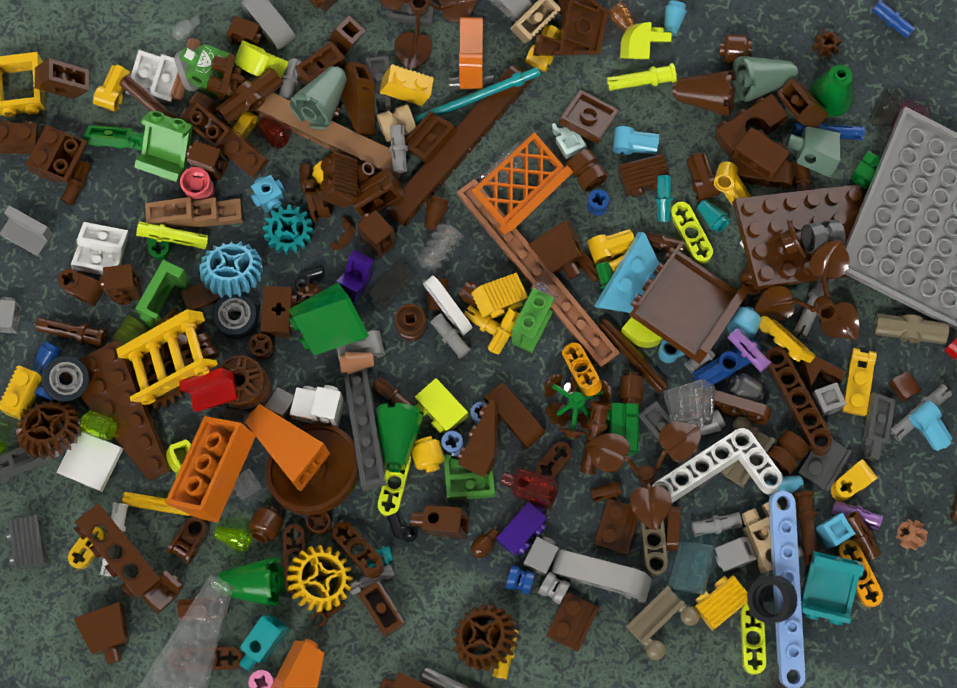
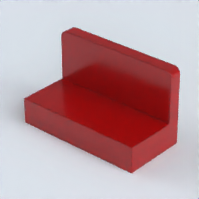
(210, 389)

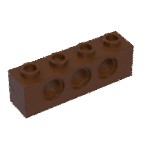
(145, 575)

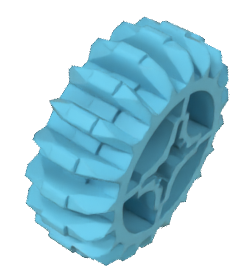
(231, 269)

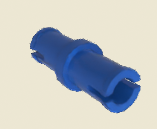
(893, 19)

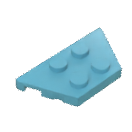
(629, 276)

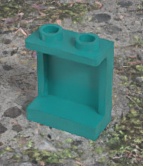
(830, 587)

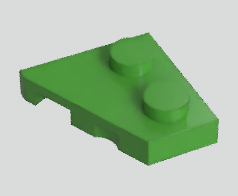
(464, 484)

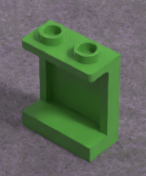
(164, 146)
(159, 290)
(532, 320)

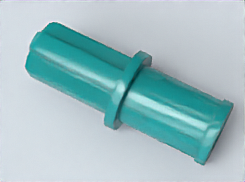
(664, 198)

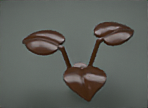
(415, 48)
(836, 320)
(648, 502)

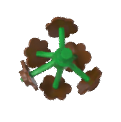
(558, 412)

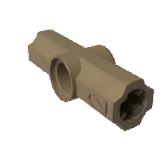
(911, 328)

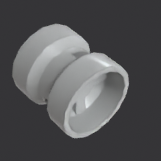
(550, 583)

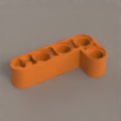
(471, 53)

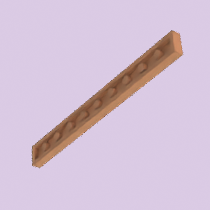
(534, 270)

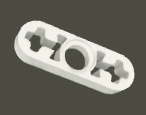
(447, 305)

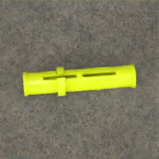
(172, 235)

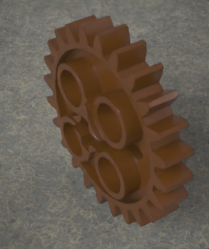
(168, 365)

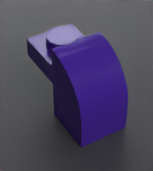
(356, 275)

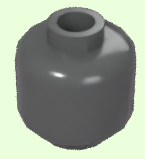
(746, 387)

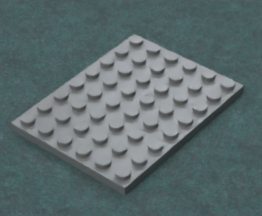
(909, 220)

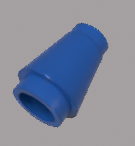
(45, 354)

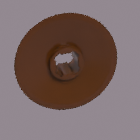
(792, 241)

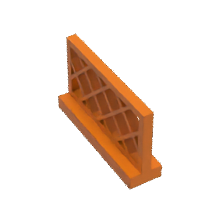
(538, 193)

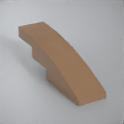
(197, 213)

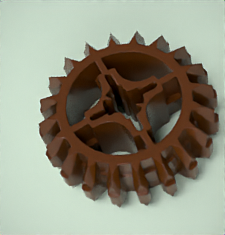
(33, 430)
(501, 627)

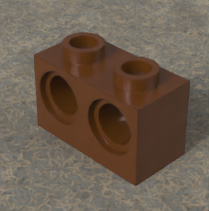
(318, 62)

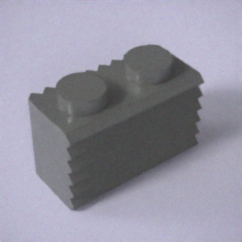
(27, 543)

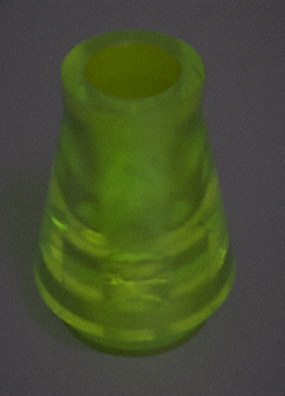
(234, 538)

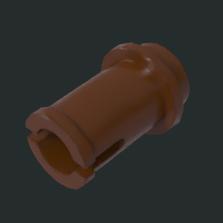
(606, 491)

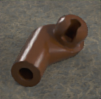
(306, 183)

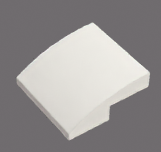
(155, 74)
(99, 248)
(90, 461)

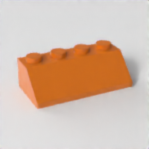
(211, 468)

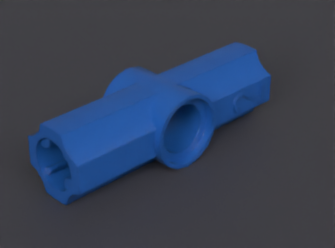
(716, 371)

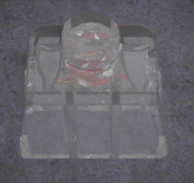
(691, 403)

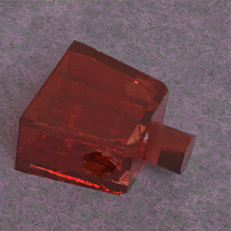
(540, 490)

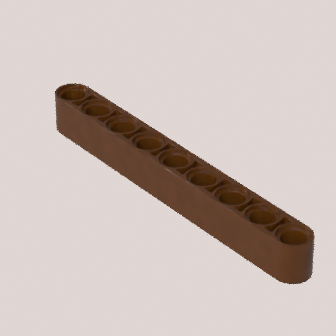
(455, 150)

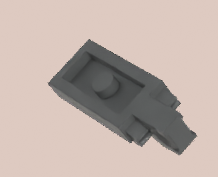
(877, 425)

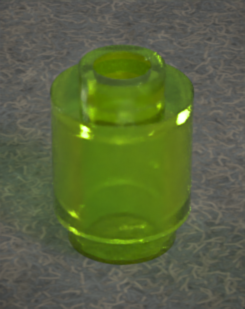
(98, 425)

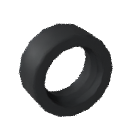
(754, 599)

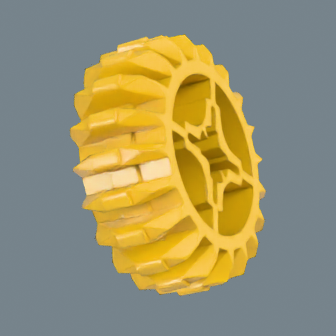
(321, 589)

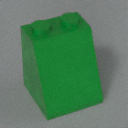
(327, 321)

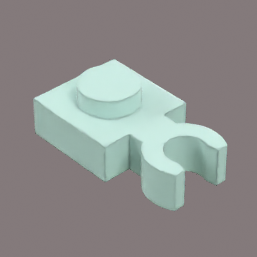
(568, 141)

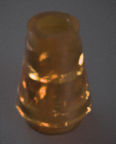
(621, 16)

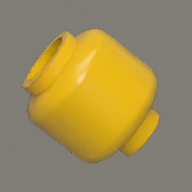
(428, 454)

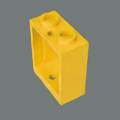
(20, 63)

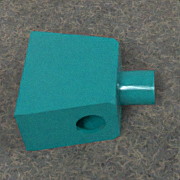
(269, 633)

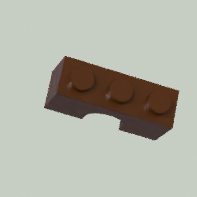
(764, 113)

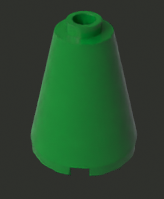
(834, 90)
(397, 433)
(257, 582)

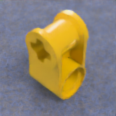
(854, 479)

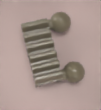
(736, 471)
(655, 616)

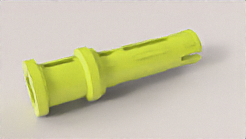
(653, 76)

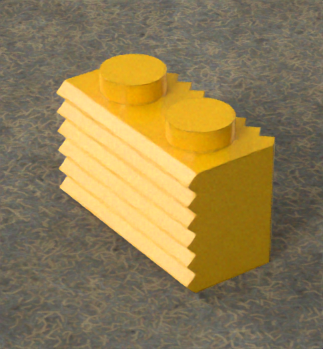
(406, 85)
(500, 295)
(20, 392)
(722, 602)

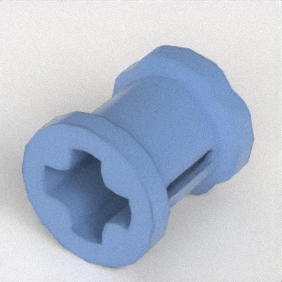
(456, 437)

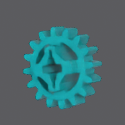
(293, 223)

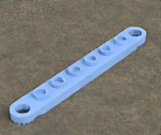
(786, 564)

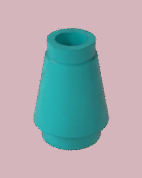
(714, 216)

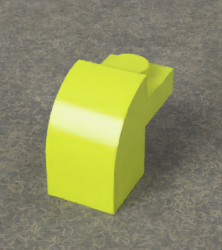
(637, 39)
(257, 61)
(640, 335)

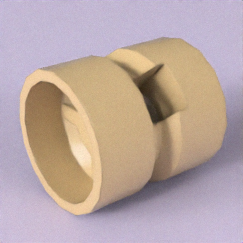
(401, 116)

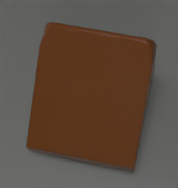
(904, 386)

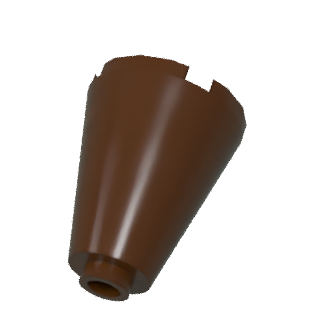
(707, 91)

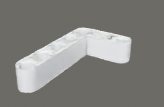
(716, 465)

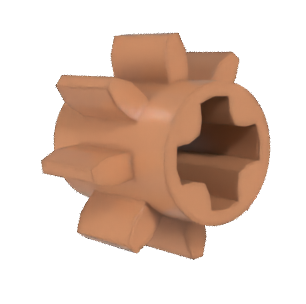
(911, 534)

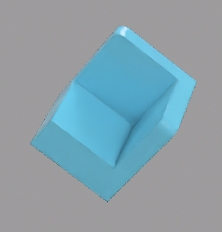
(834, 531)

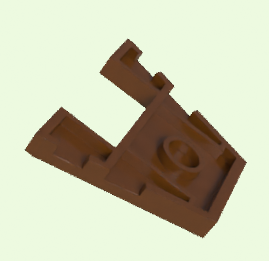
(579, 33)

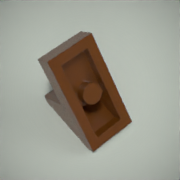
(829, 373)

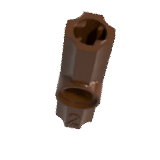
(250, 96)

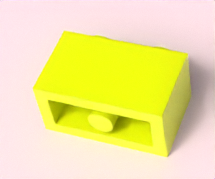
(441, 407)

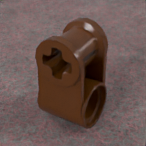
(84, 288)
(189, 541)

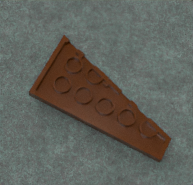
(109, 394)

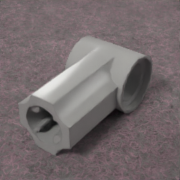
(370, 344)

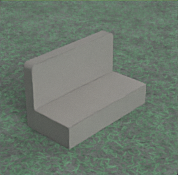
(25, 231)

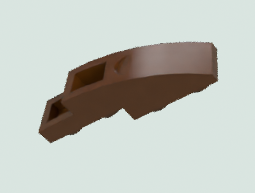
(227, 140)

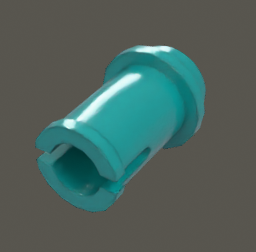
(385, 554)

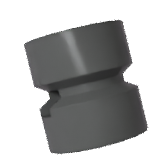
(817, 234)

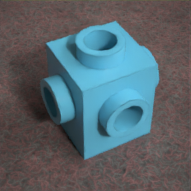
(267, 193)

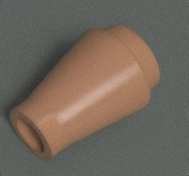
(355, 361)

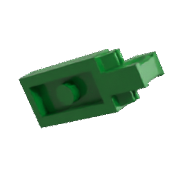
(114, 137)

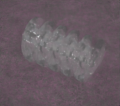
(438, 247)

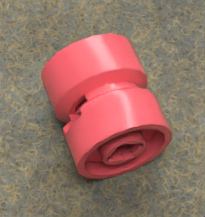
(197, 184)

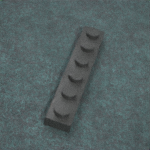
(365, 430)

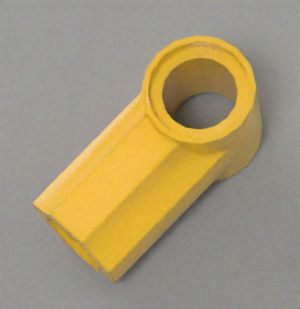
(543, 61)
(111, 92)
(729, 182)
(606, 247)

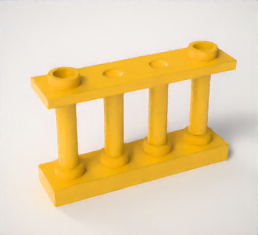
(152, 341)

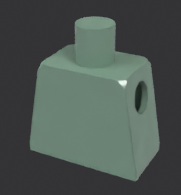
(816, 149)

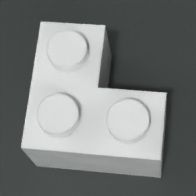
(317, 405)

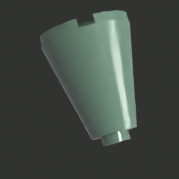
(760, 76)
(319, 98)

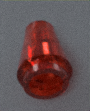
(273, 133)

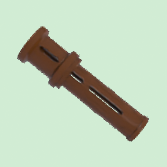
(83, 332)
(595, 426)
(806, 515)

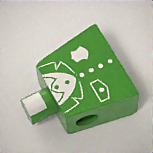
(200, 64)

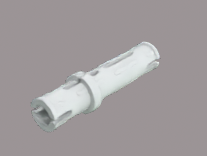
(118, 516)

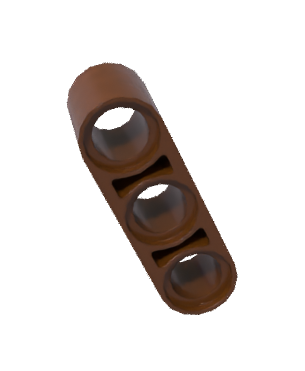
(783, 178)
(516, 416)

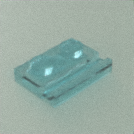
(692, 567)

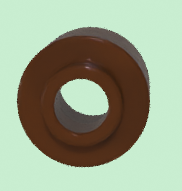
(632, 388)

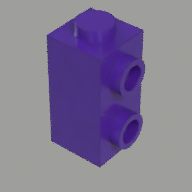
(522, 528)

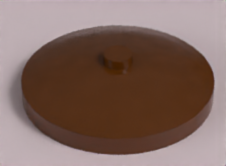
(328, 485)

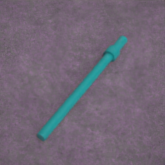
(517, 79)

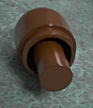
(484, 544)

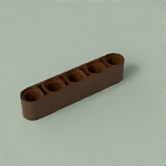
(803, 411)

